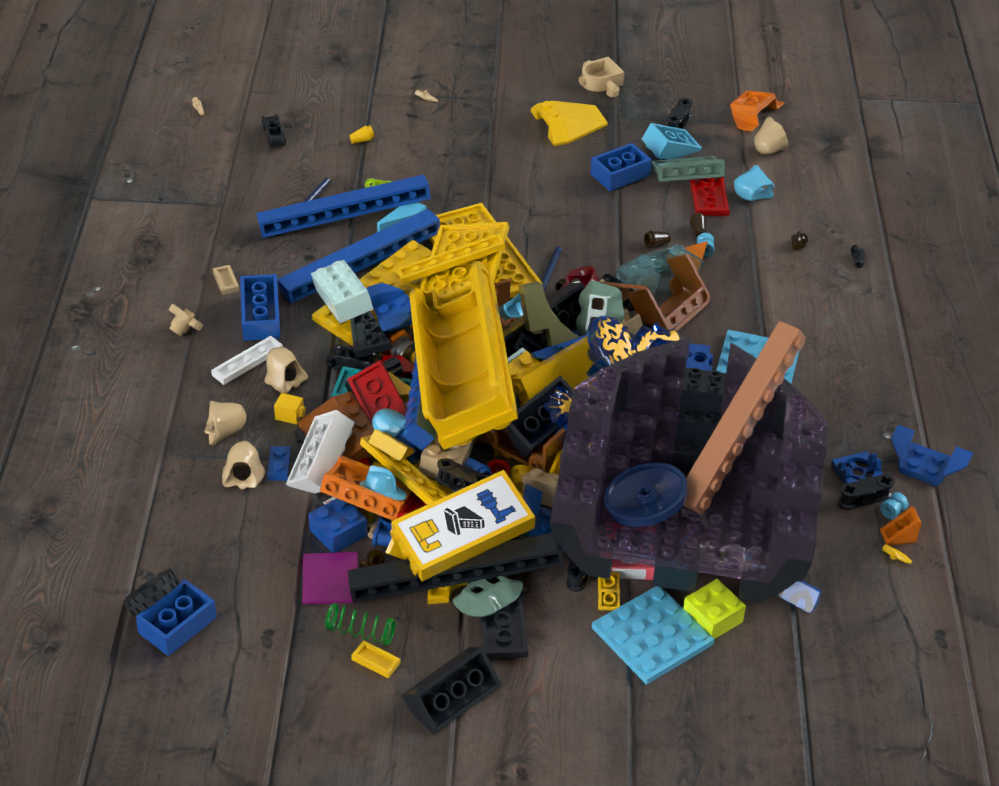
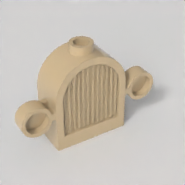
(602, 76)

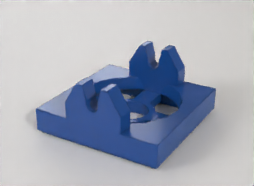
(847, 475)

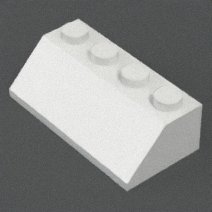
(320, 450)

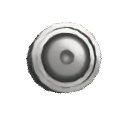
(403, 347)

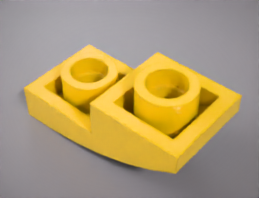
(609, 592)

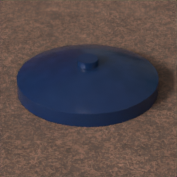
(646, 494)

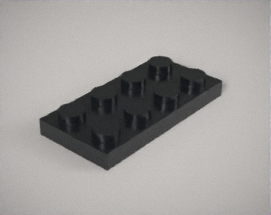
(505, 631)

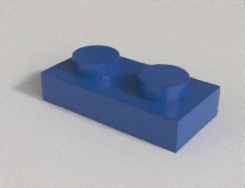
(279, 463)

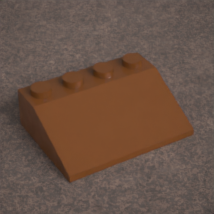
(348, 406)

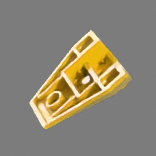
(568, 120)

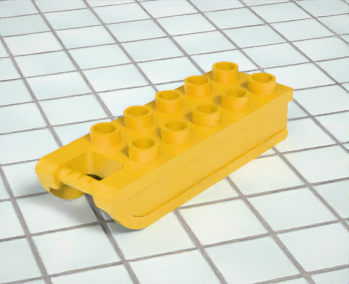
(462, 359)

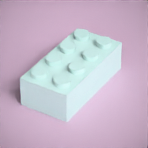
(342, 291)

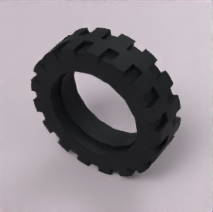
(151, 592)

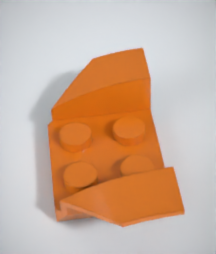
(748, 105)

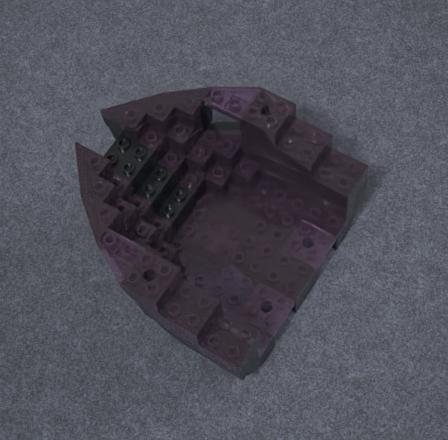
(665, 413)

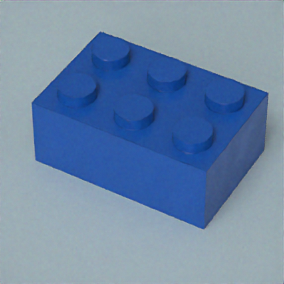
(620, 166)
(176, 617)

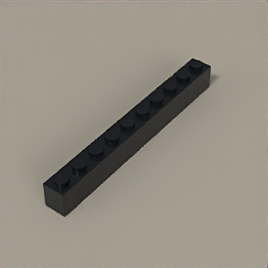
(503, 560)

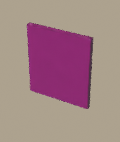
(327, 577)

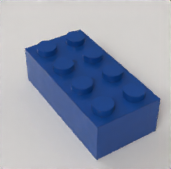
(260, 307)

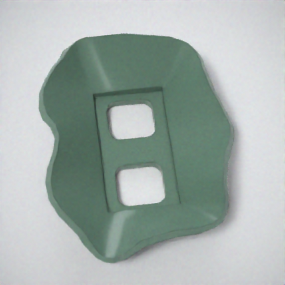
(612, 304)
(491, 599)

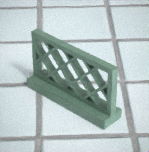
(689, 168)

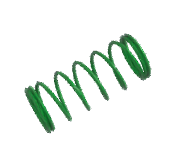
(328, 626)

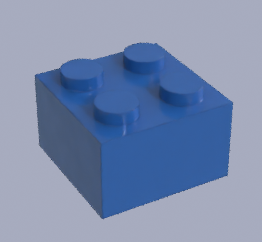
(337, 525)

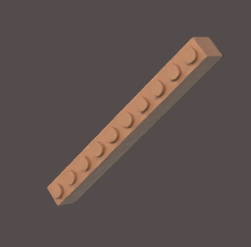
(742, 415)

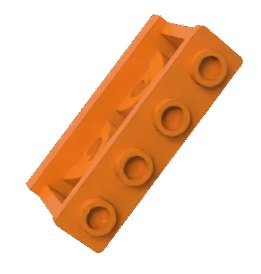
(343, 483)

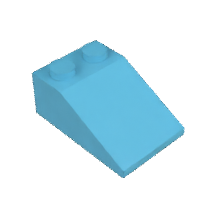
(669, 141)

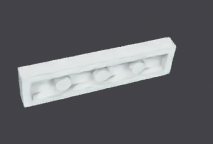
(244, 361)

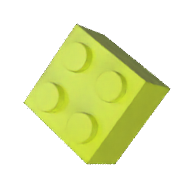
(715, 608)

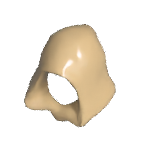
(770, 138)
(279, 360)
(226, 419)
(243, 454)

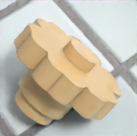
(183, 320)

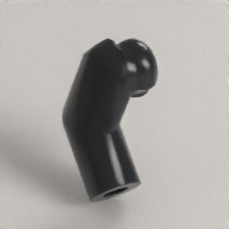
(859, 255)

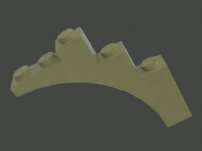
(540, 316)

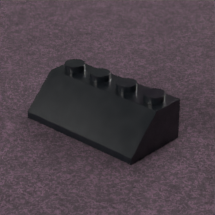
(534, 421)
(452, 689)

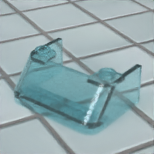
(645, 268)

